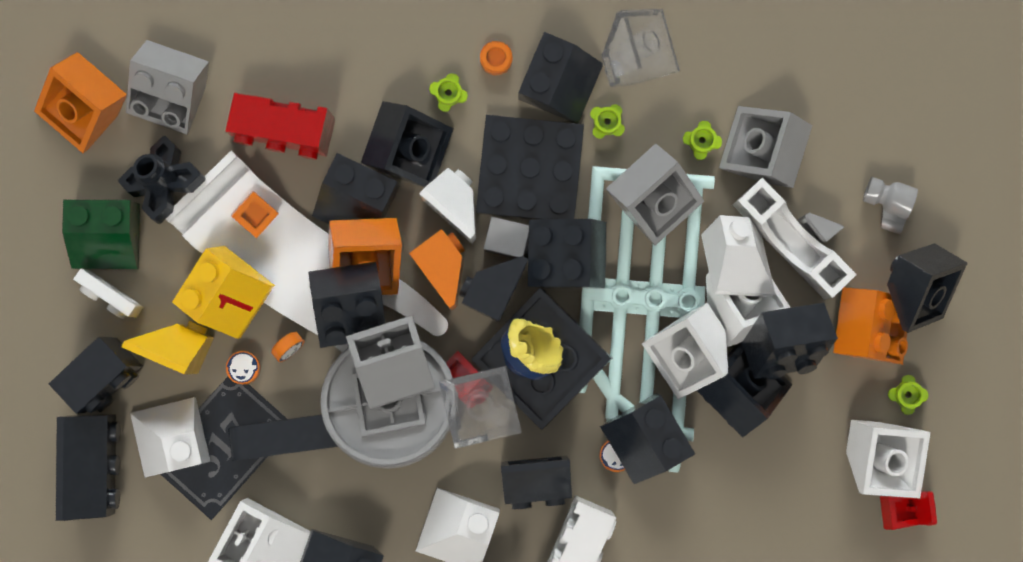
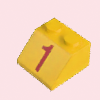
(223, 292)

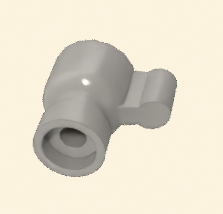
(896, 202)

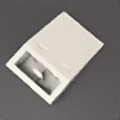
(260, 536)

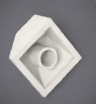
(453, 201)
(737, 258)
(741, 312)
(690, 351)
(170, 437)
(887, 458)
(457, 528)

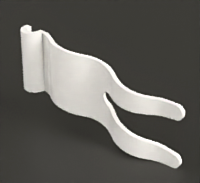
(282, 251)

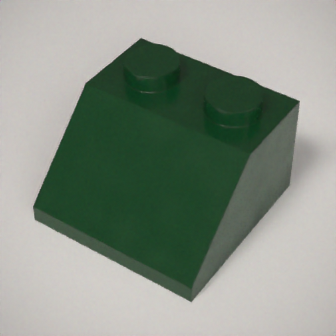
(101, 233)

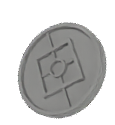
(388, 434)

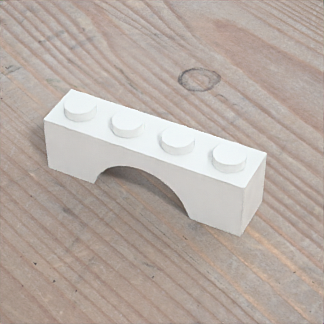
(809, 257)

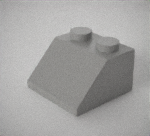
(766, 145)
(655, 194)

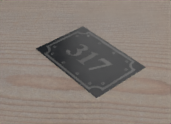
(216, 482)

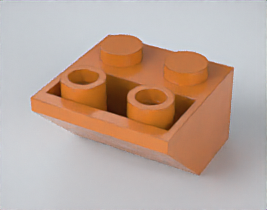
(869, 327)

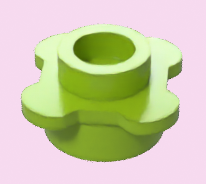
(451, 83)
(613, 114)
(703, 130)
(918, 394)

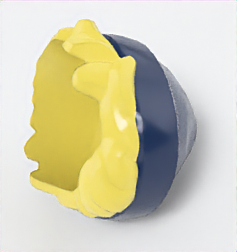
(531, 349)

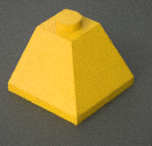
(174, 346)

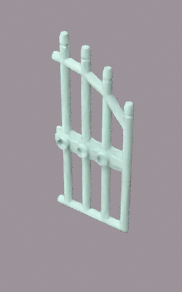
(642, 298)

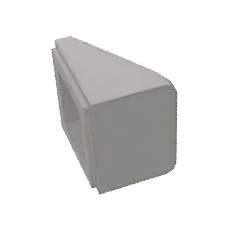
(819, 227)

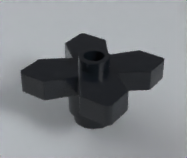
(158, 177)

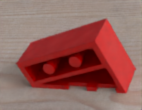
(280, 125)

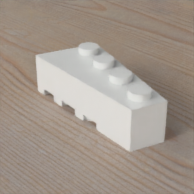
(583, 533)

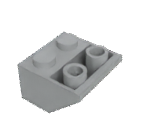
(165, 86)
(390, 362)

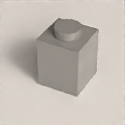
(507, 238)

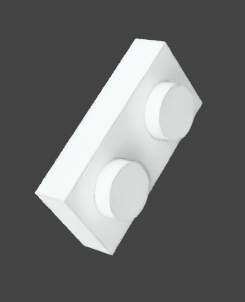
(95, 287)

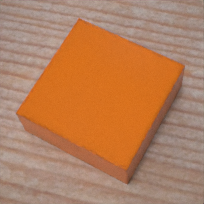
(254, 214)

